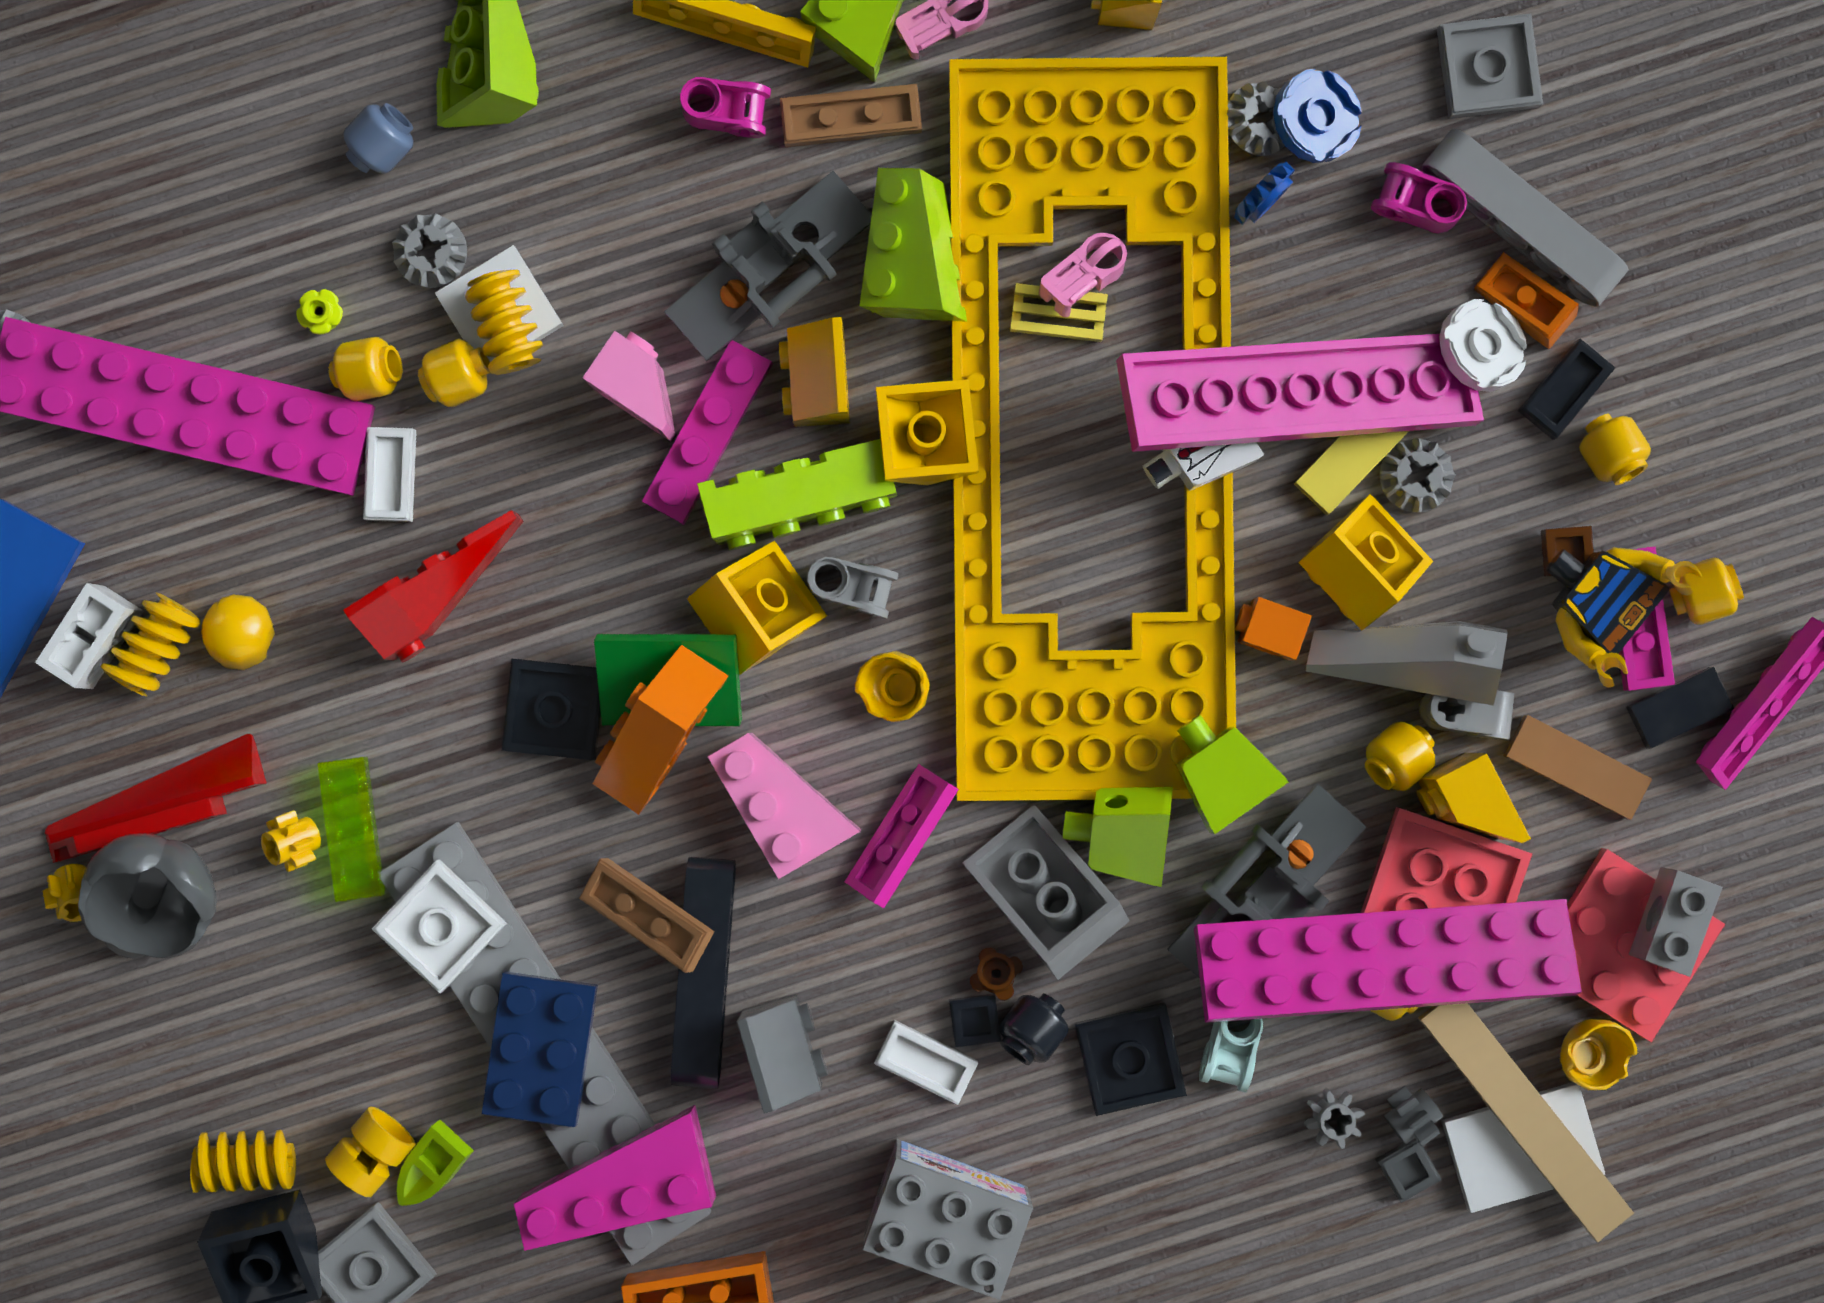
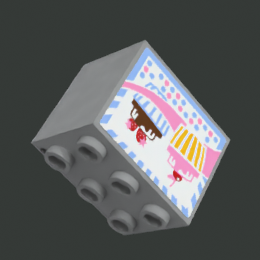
(948, 1219)

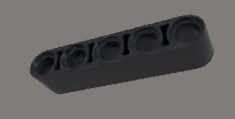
(704, 991)

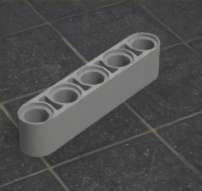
(1527, 219)

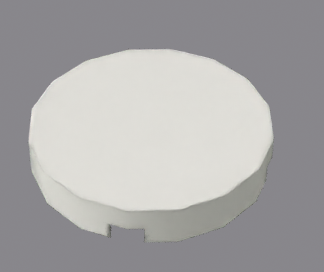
(1483, 345)

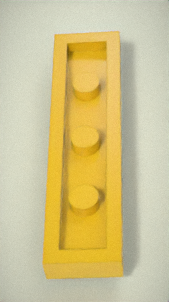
(737, 25)

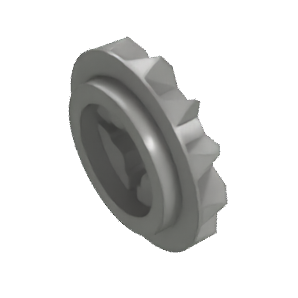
(1242, 107)
(448, 261)
(1412, 496)

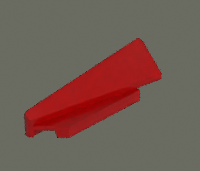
(163, 802)

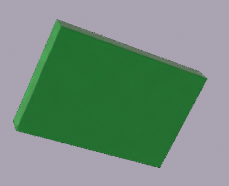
(638, 658)

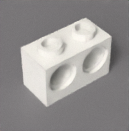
(87, 636)

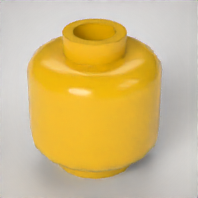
(365, 368)
(454, 373)
(1615, 449)
(1714, 593)
(1400, 756)

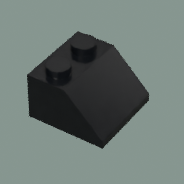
(263, 1251)

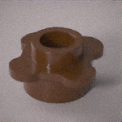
(991, 961)

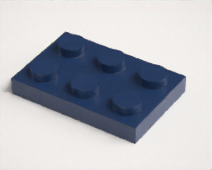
(539, 1049)

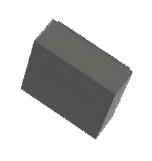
(1408, 1170)

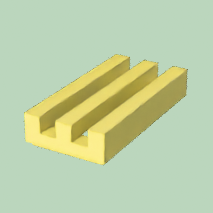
(1032, 291)

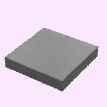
(1489, 66)
(372, 1262)

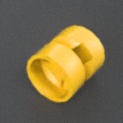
(365, 1158)

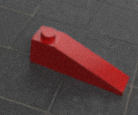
(412, 609)

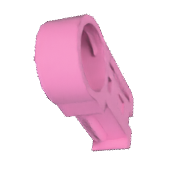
(933, 22)
(1079, 275)

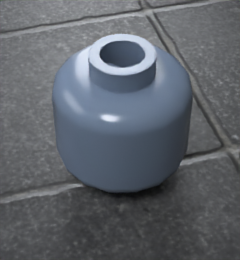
(378, 138)

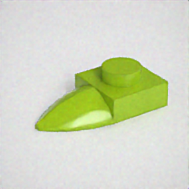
(431, 1164)

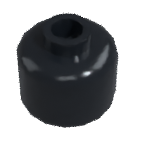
(1033, 1028)

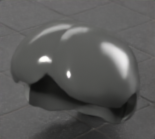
(147, 896)

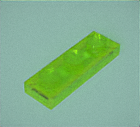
(351, 829)

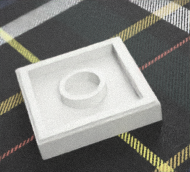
(459, 310)
(439, 926)

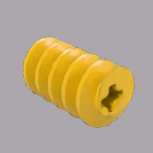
(502, 321)
(151, 644)
(242, 1163)

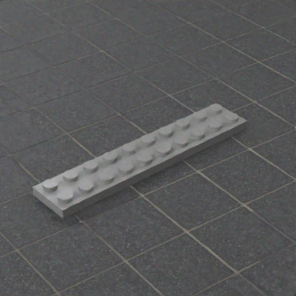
(608, 1105)

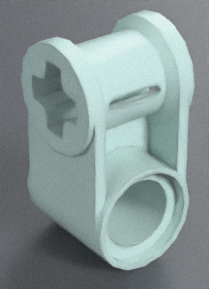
(1231, 1054)

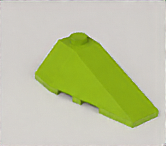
(488, 66)

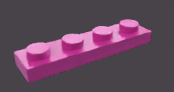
(707, 431)
(1765, 706)

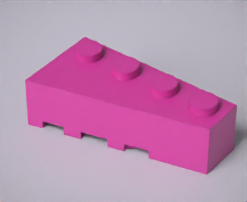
(627, 1185)

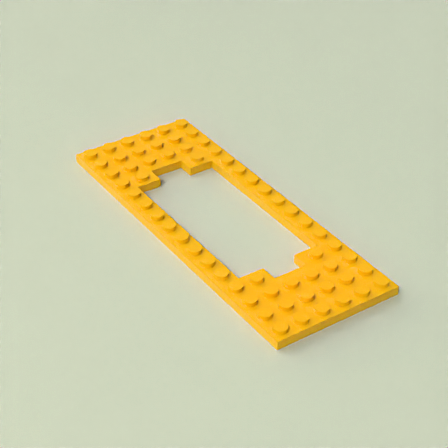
(1085, 138)

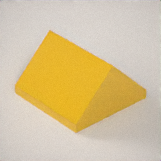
(927, 432)

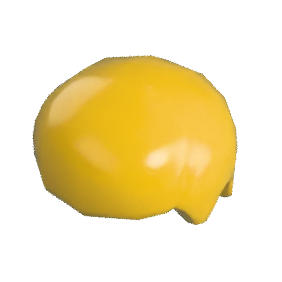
(237, 632)
(892, 686)
(1597, 1053)

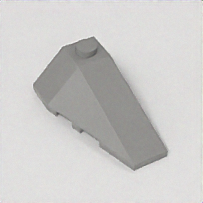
(1428, 658)

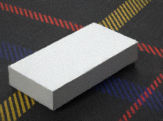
(389, 474)
(926, 1062)

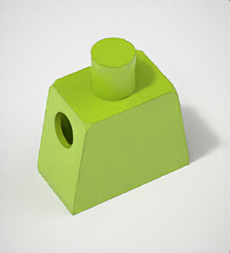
(1225, 773)
(1125, 832)

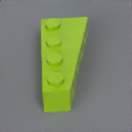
(796, 494)

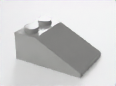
(1046, 891)

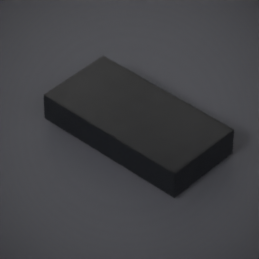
(1566, 389)
(1680, 707)

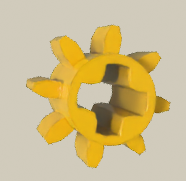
(290, 841)
(64, 891)

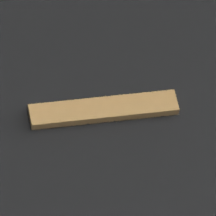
(1527, 1118)

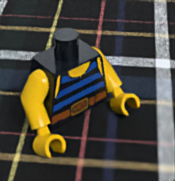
(1610, 600)

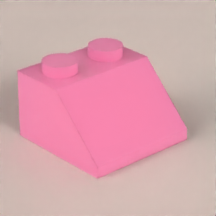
(633, 381)

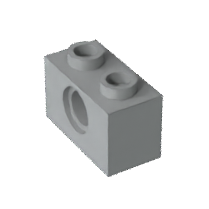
(1675, 921)

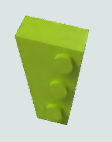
(854, 29)
(910, 251)

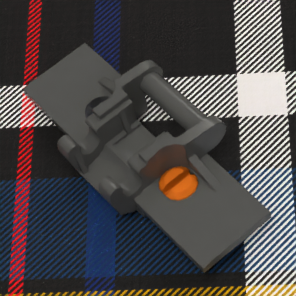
(758, 255)
(1304, 850)

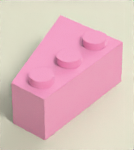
(779, 806)

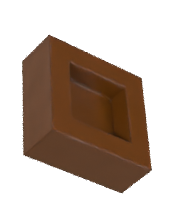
(1575, 540)

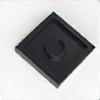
(552, 710)
(1130, 1059)

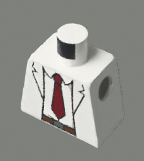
(1200, 464)

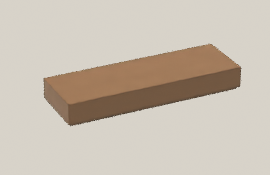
(851, 115)
(1577, 767)
(646, 915)

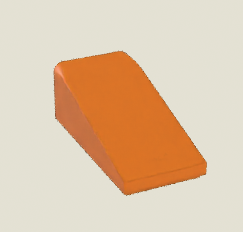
(1530, 299)

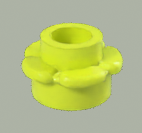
(327, 320)

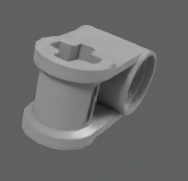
(855, 586)
(1470, 717)

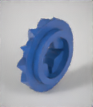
(1265, 194)

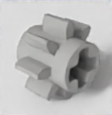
(1322, 1112)

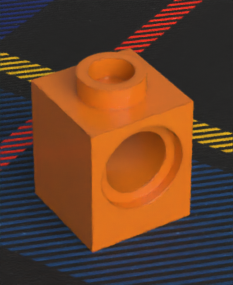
(1272, 628)

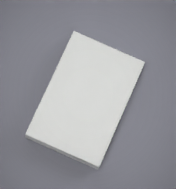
(1494, 1166)

